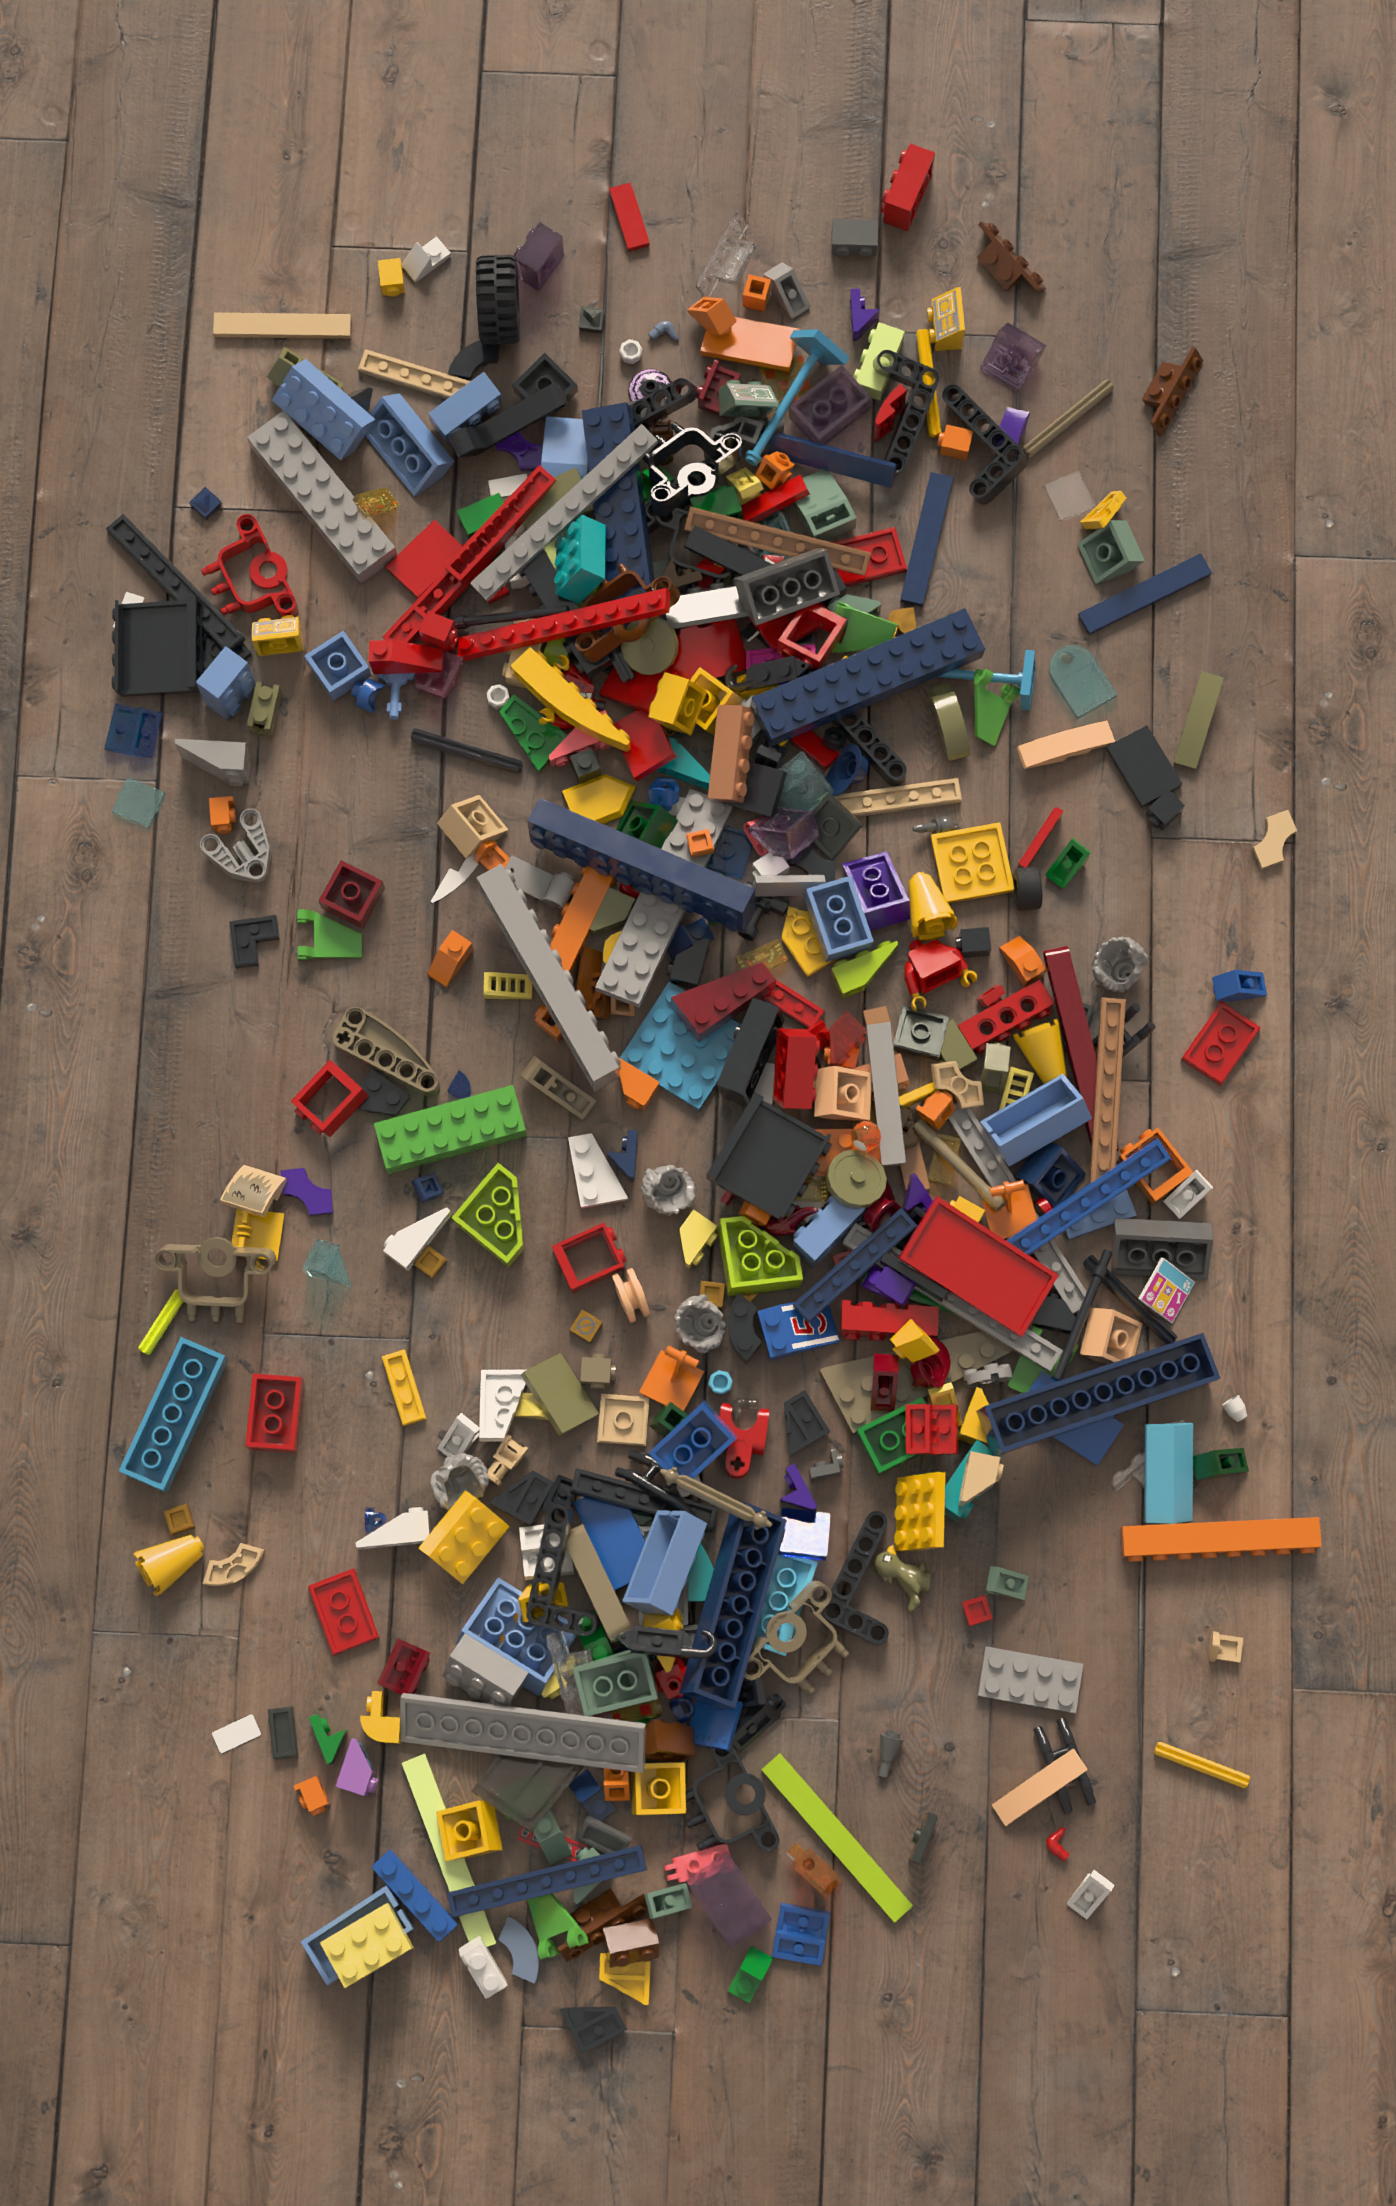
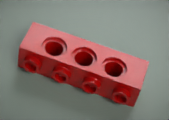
(1034, 994)

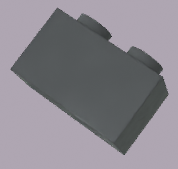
(854, 237)

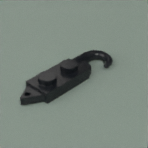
(768, 674)
(665, 1642)

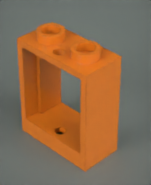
(1171, 1184)

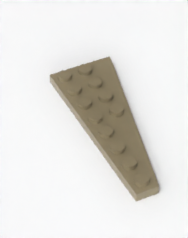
(852, 1381)

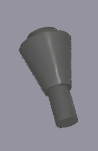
(889, 1747)

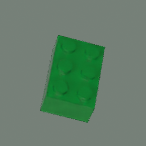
(886, 1440)

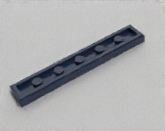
(832, 459)
(926, 539)
(1144, 594)
(854, 1265)

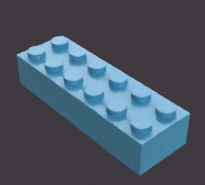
(173, 1415)

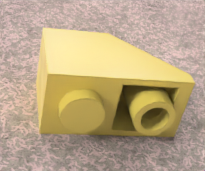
(695, 1235)

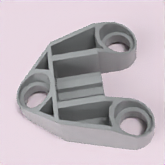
(225, 861)

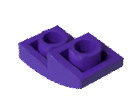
(1014, 425)

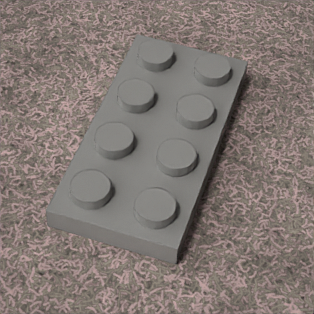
(1030, 1680)

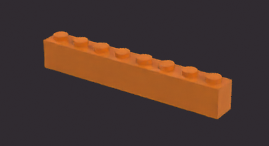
(1219, 1538)

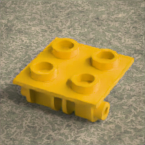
(258, 1231)

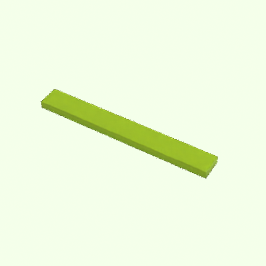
(837, 1837)

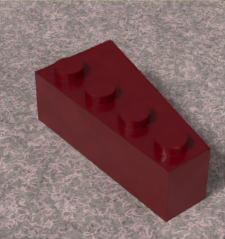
(719, 1001)

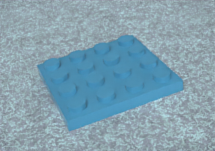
(673, 1055)

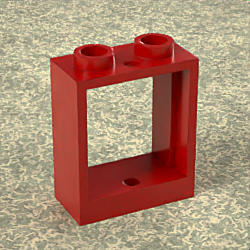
(821, 618)
(342, 1112)
(609, 1236)

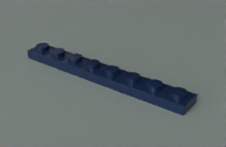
(547, 1881)

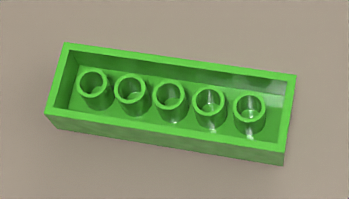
(450, 1129)

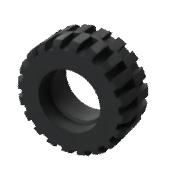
(497, 299)

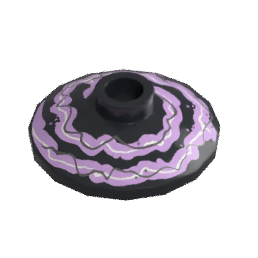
(638, 384)

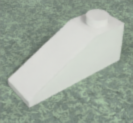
(412, 1240)
(403, 1530)

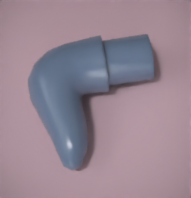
(662, 327)

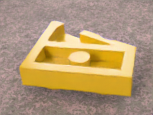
(630, 1979)

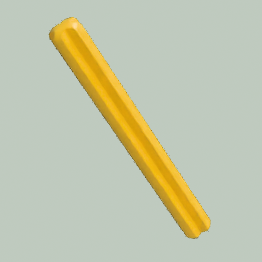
(925, 358)

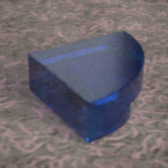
(460, 1086)

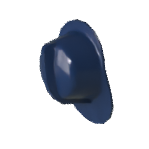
(848, 769)

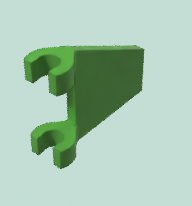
(862, 630)
(990, 708)
(330, 938)
(1027, 1371)
(551, 1920)

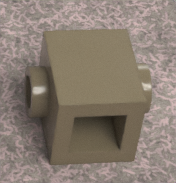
(597, 1371)

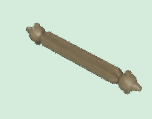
(715, 1498)

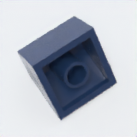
(1051, 1174)

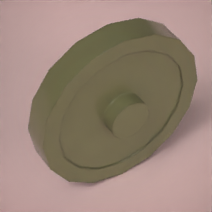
(653, 651)
(856, 1179)

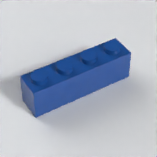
(415, 1895)

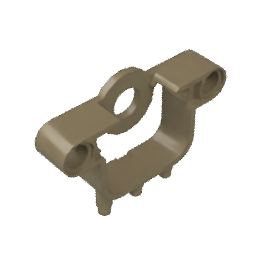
(179, 1264)
(815, 1660)

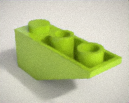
(857, 973)

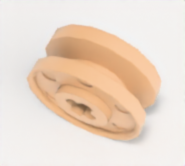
(631, 1295)

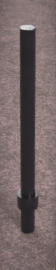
(464, 622)
(1098, 1274)

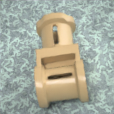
(506, 1459)

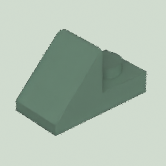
(1007, 1583)
(551, 1839)
(668, 1900)

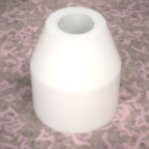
(1235, 1408)

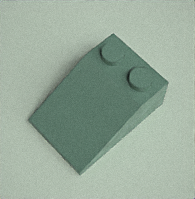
(615, 1682)

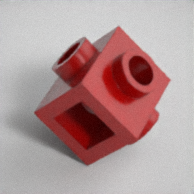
(670, 1682)

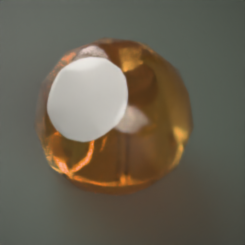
(866, 1136)

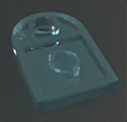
(1080, 682)

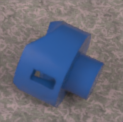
(367, 693)
(664, 797)

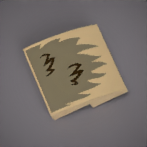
(253, 1190)

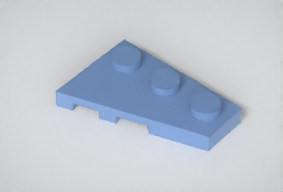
(1103, 1216)

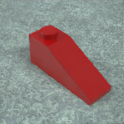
(403, 657)

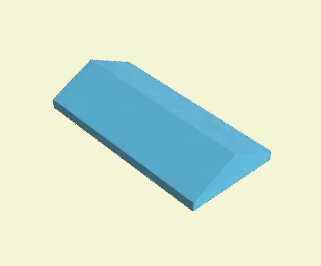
(1169, 1473)
(787, 1581)

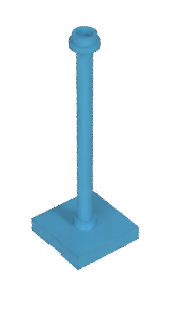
(820, 350)
(1024, 680)

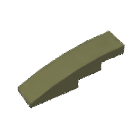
(1198, 719)

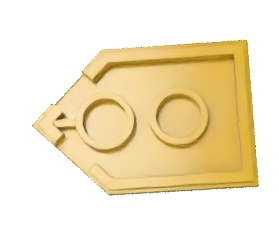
(599, 798)
(802, 941)

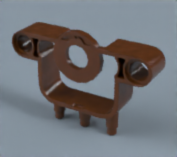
(594, 644)

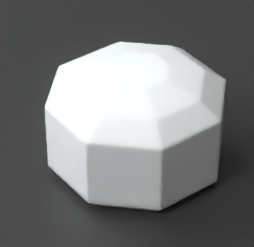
(630, 351)
(497, 696)

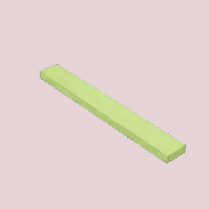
(456, 1871)

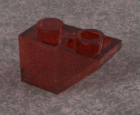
(843, 1037)

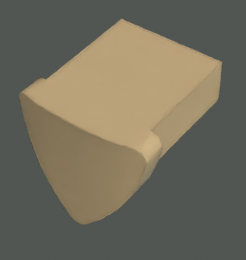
(1225, 1648)

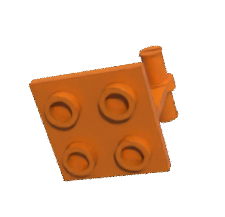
(1015, 1214)
(672, 1378)

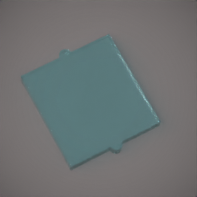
(138, 802)

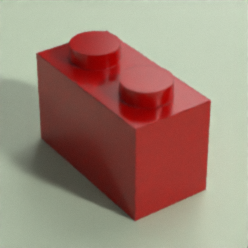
(438, 632)

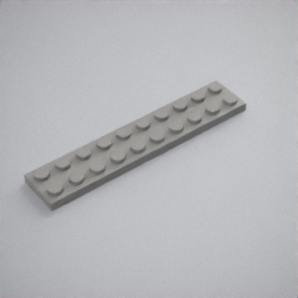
(652, 920)
(523, 1732)

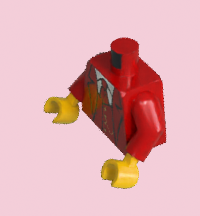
(586, 689)
(933, 966)

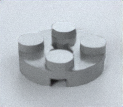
(990, 1375)

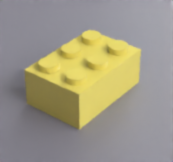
(366, 1945)

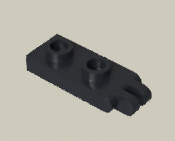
(757, 1721)

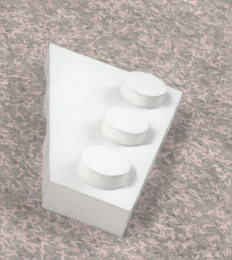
(593, 1174)
(498, 1402)

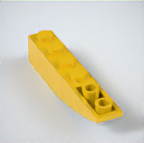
(564, 699)

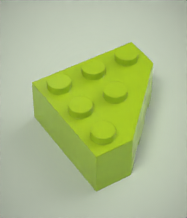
(494, 1215)
(755, 1259)

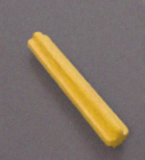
(1202, 1765)

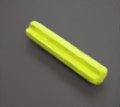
(161, 1323)

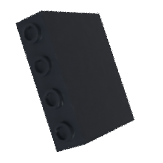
(157, 647)
(768, 1158)

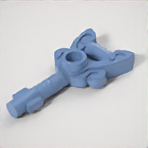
(395, 681)

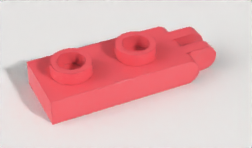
(690, 1864)

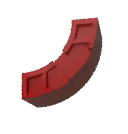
(710, 647)

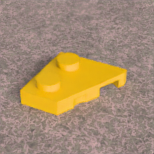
(1104, 511)

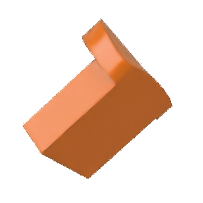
(490, 855)

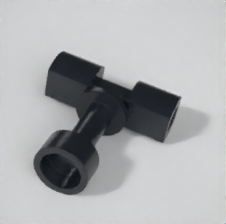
(763, 905)

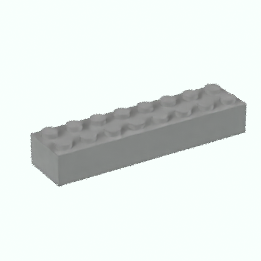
(322, 497)

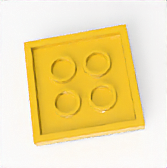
(972, 863)
(920, 1512)

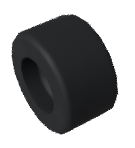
(1027, 888)

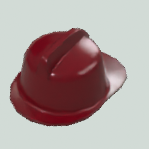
(880, 1212)
(932, 1369)

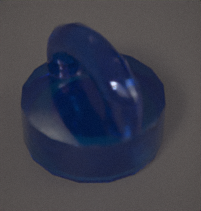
(370, 1516)
(678, 1711)

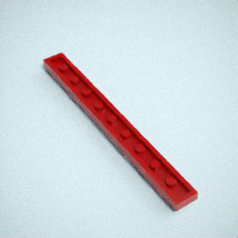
(564, 624)

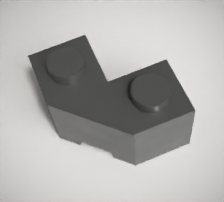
(745, 428)

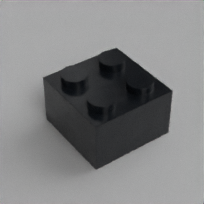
(542, 374)

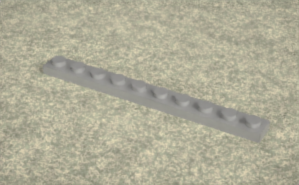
(564, 512)
(995, 1173)
(1029, 1345)

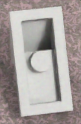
(425, 259)
(1188, 1194)
(459, 1436)
(1090, 1894)

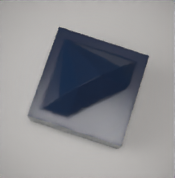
(205, 503)
(427, 1187)

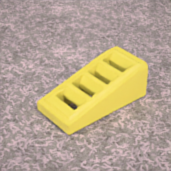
(498, 994)
(1018, 1072)

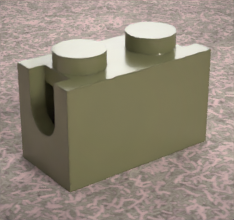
(264, 710)

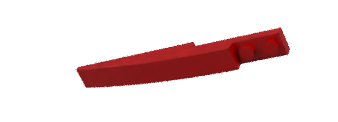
(473, 555)

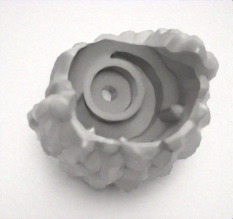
(1119, 964)
(665, 1193)
(694, 1324)
(459, 1475)

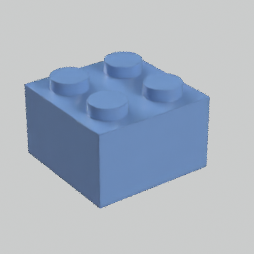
(337, 665)

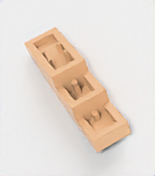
(1065, 744)
(1039, 1787)

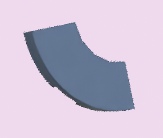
(522, 1949)

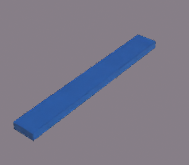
(1090, 1197)

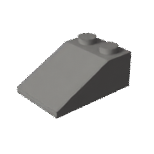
(220, 758)

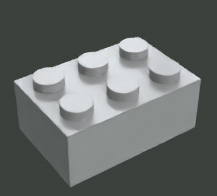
(484, 1673)

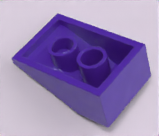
(879, 890)

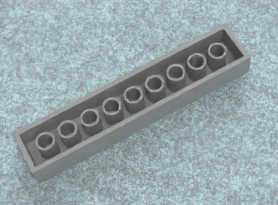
(548, 977)

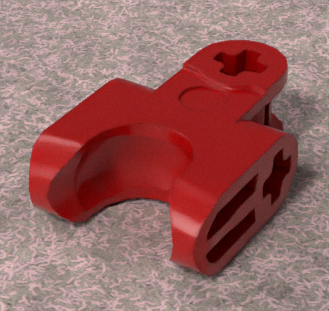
(747, 1441)

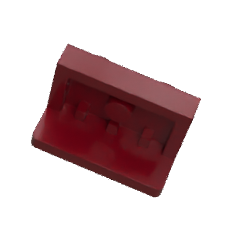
(709, 393)
(404, 1668)

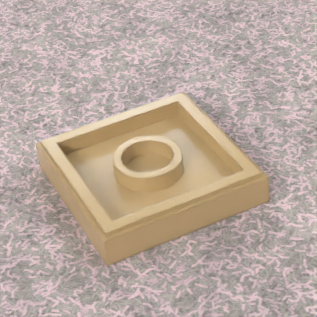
(623, 1420)

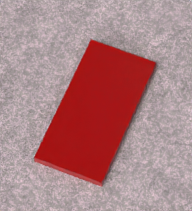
(978, 1266)

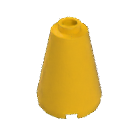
(929, 909)
(1043, 1050)
(168, 1561)

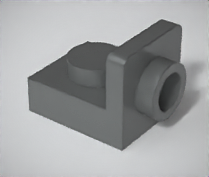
(824, 1470)

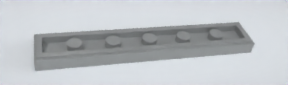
(886, 1094)

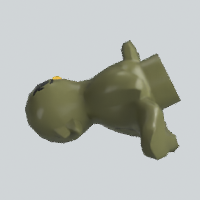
(910, 1577)

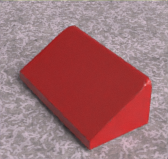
(814, 747)

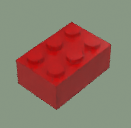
(907, 187)
(795, 1068)
(274, 1413)

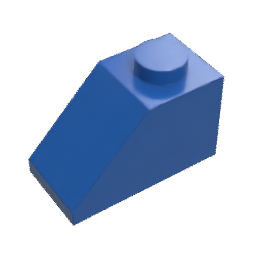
(1239, 985)

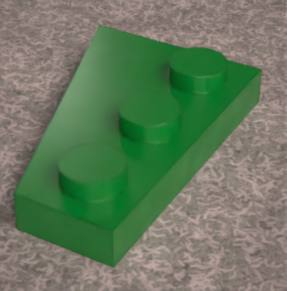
(534, 738)

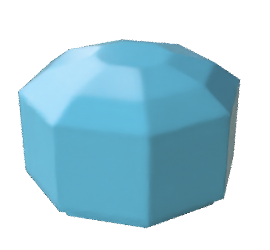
(720, 1382)

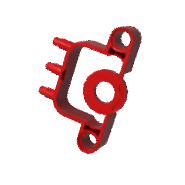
(248, 539)

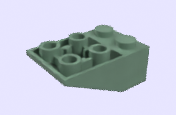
(826, 509)

